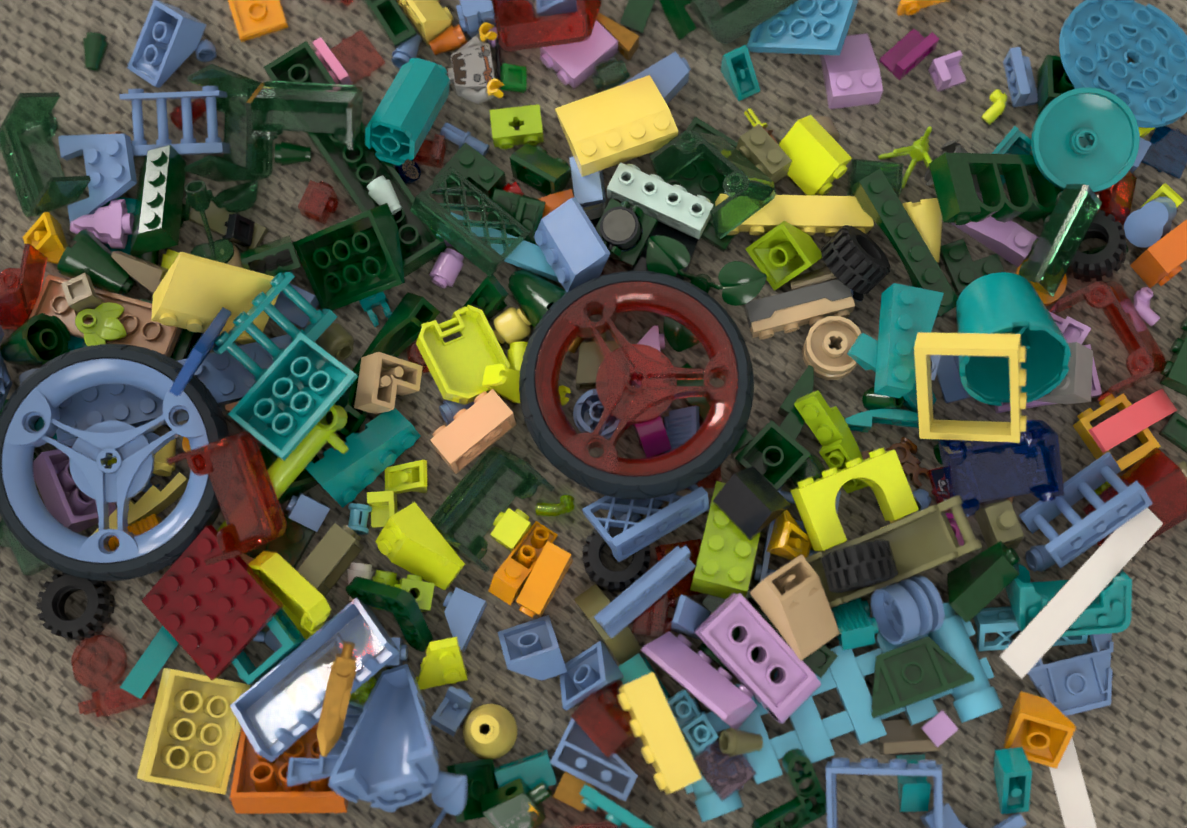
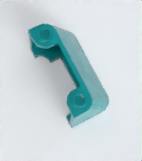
(1105, 614)

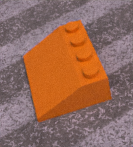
(263, 788)

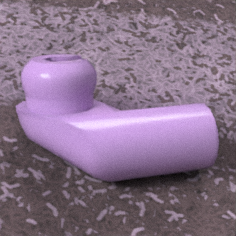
(1142, 305)

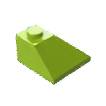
(784, 253)

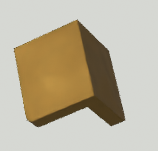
(569, 790)

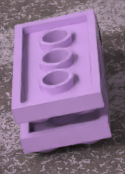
(794, 678)

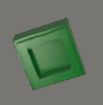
(513, 77)

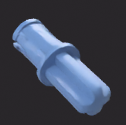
(460, 137)

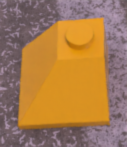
(1038, 729)

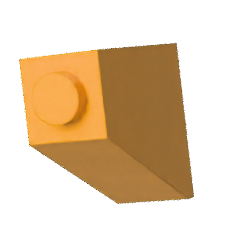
(544, 580)

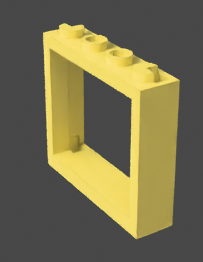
(970, 345)

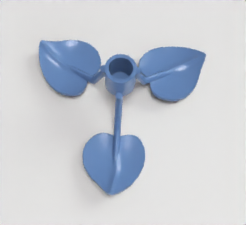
(447, 792)

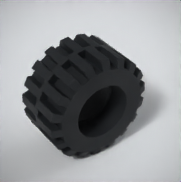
(1109, 258)
(855, 259)
(859, 566)
(612, 579)
(54, 602)

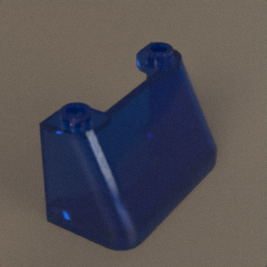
(1004, 469)

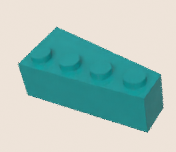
(902, 316)
(366, 456)

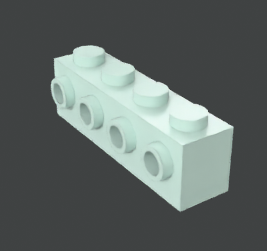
(661, 200)

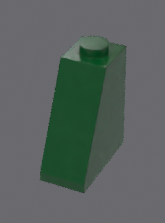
(981, 579)

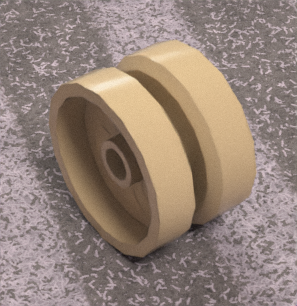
(827, 333)

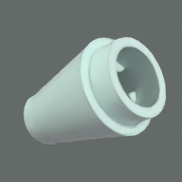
(383, 192)

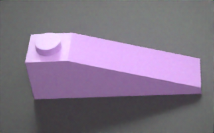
(1005, 239)

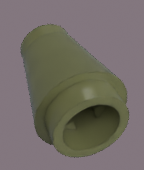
(739, 742)

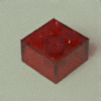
(606, 720)

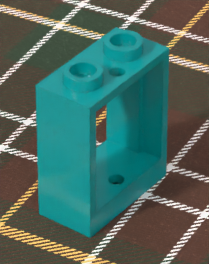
(287, 635)

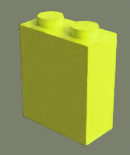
(814, 156)

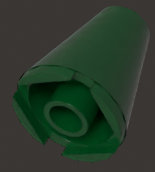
(94, 259)
(533, 294)
(36, 341)

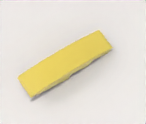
(152, 501)

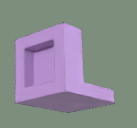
(947, 71)

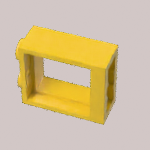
(1121, 402)

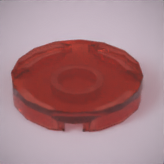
(106, 666)

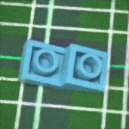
(692, 724)

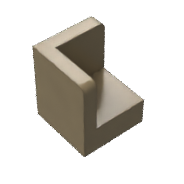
(81, 293)

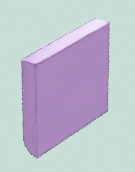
(939, 728)

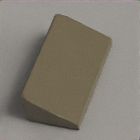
(812, 278)

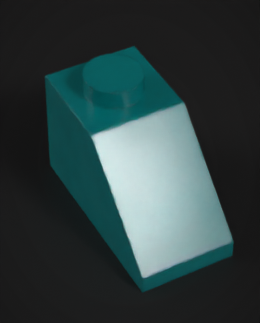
(1012, 780)

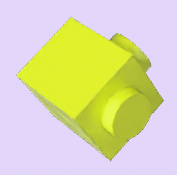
(510, 528)

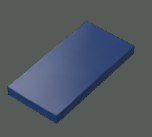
(200, 352)

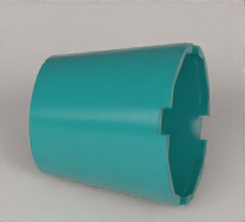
(1010, 306)

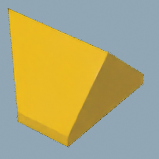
(47, 237)
(788, 538)

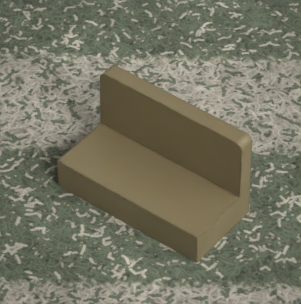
(905, 738)

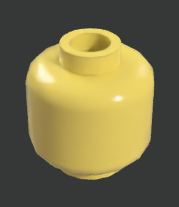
(511, 326)

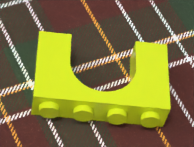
(817, 497)

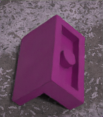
(908, 53)

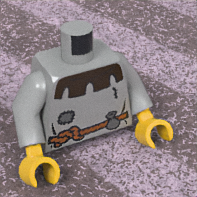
(473, 68)

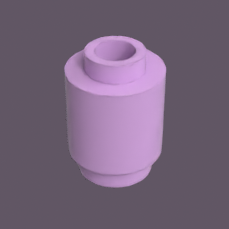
(447, 268)

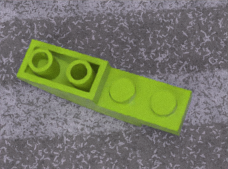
(832, 433)

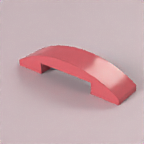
(1132, 420)

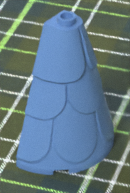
(391, 748)

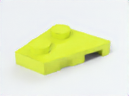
(442, 664)

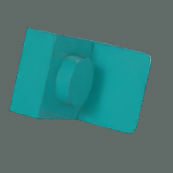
(913, 790)

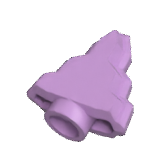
(108, 224)

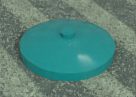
(1085, 139)

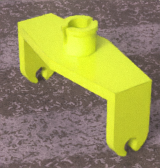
(506, 383)

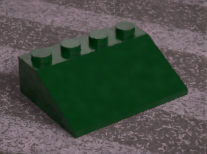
(353, 258)

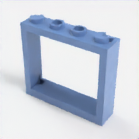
(872, 767)

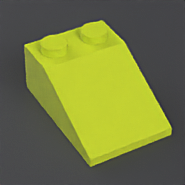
(418, 547)

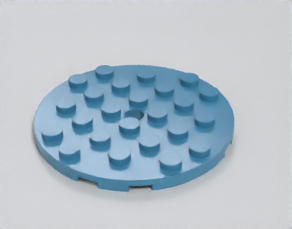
(1096, 50)

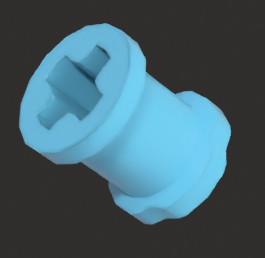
(359, 517)

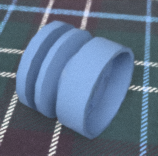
(907, 609)

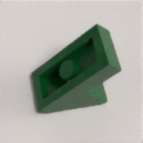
(489, 297)

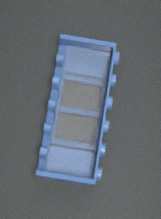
(292, 693)

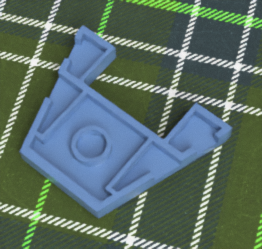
(108, 164)
(1077, 681)
(309, 769)

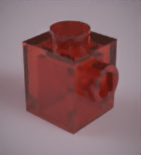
(318, 201)

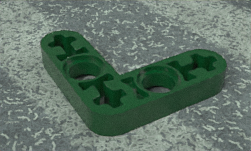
(398, 602)
(801, 803)

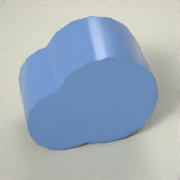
(1150, 222)

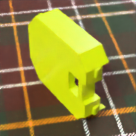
(460, 363)
(301, 600)

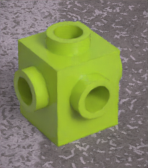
(422, 590)

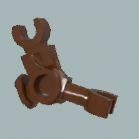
(908, 461)

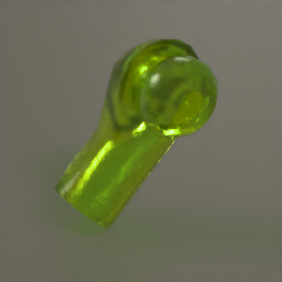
(556, 509)

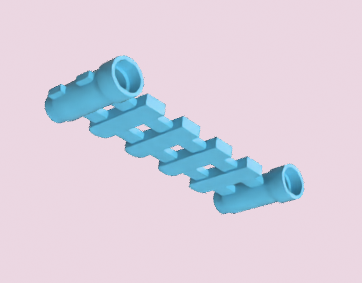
(847, 676)

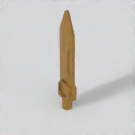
(336, 698)

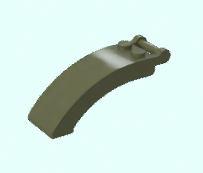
(916, 544)

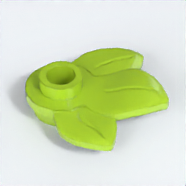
(104, 324)

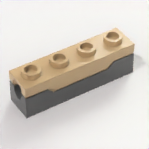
(798, 308)

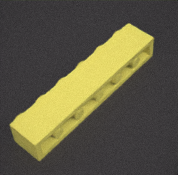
(807, 213)

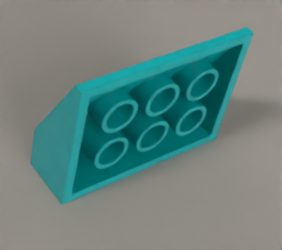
(292, 396)

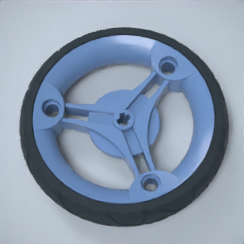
(40, 397)

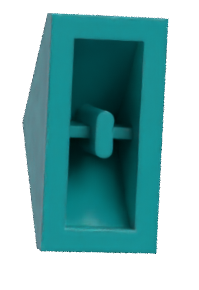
(740, 73)

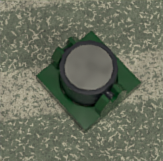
(621, 230)

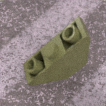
(624, 644)

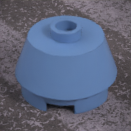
(588, 413)

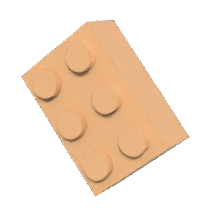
(473, 430)

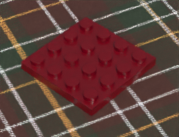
(213, 606)

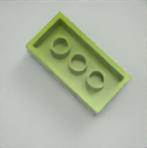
(724, 555)

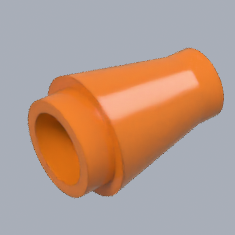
(448, 40)

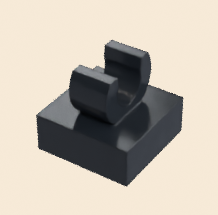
(239, 230)

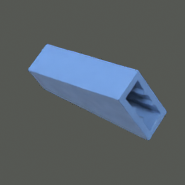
(668, 75)

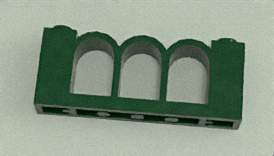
(959, 198)

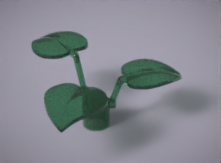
(233, 199)

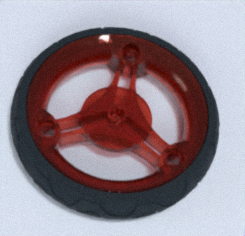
(631, 405)

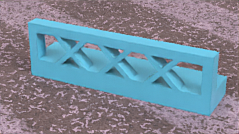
(1004, 623)

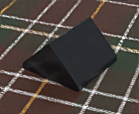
(750, 501)

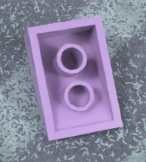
(853, 75)

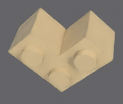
(384, 378)

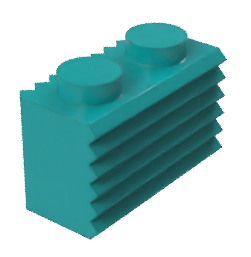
(855, 624)

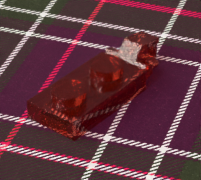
(116, 700)

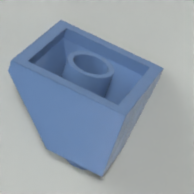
(533, 649)

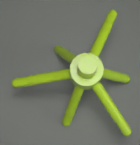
(918, 152)

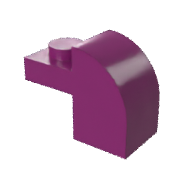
(652, 437)

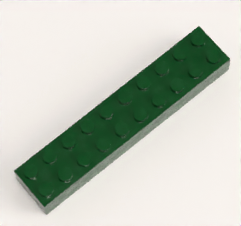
(360, 166)

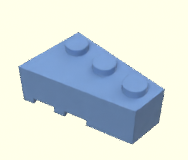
(583, 759)

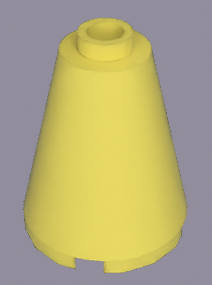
(928, 221)
(501, 735)

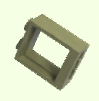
(331, 558)

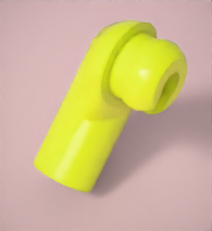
(999, 100)

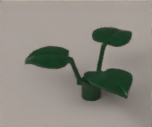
(738, 282)

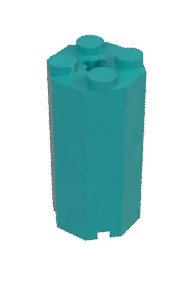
(407, 111)

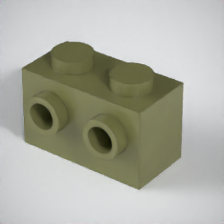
(764, 153)

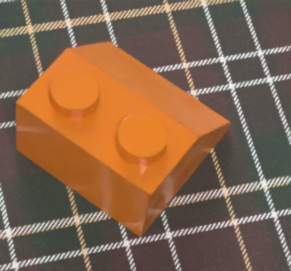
(1163, 258)

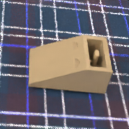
(797, 606)

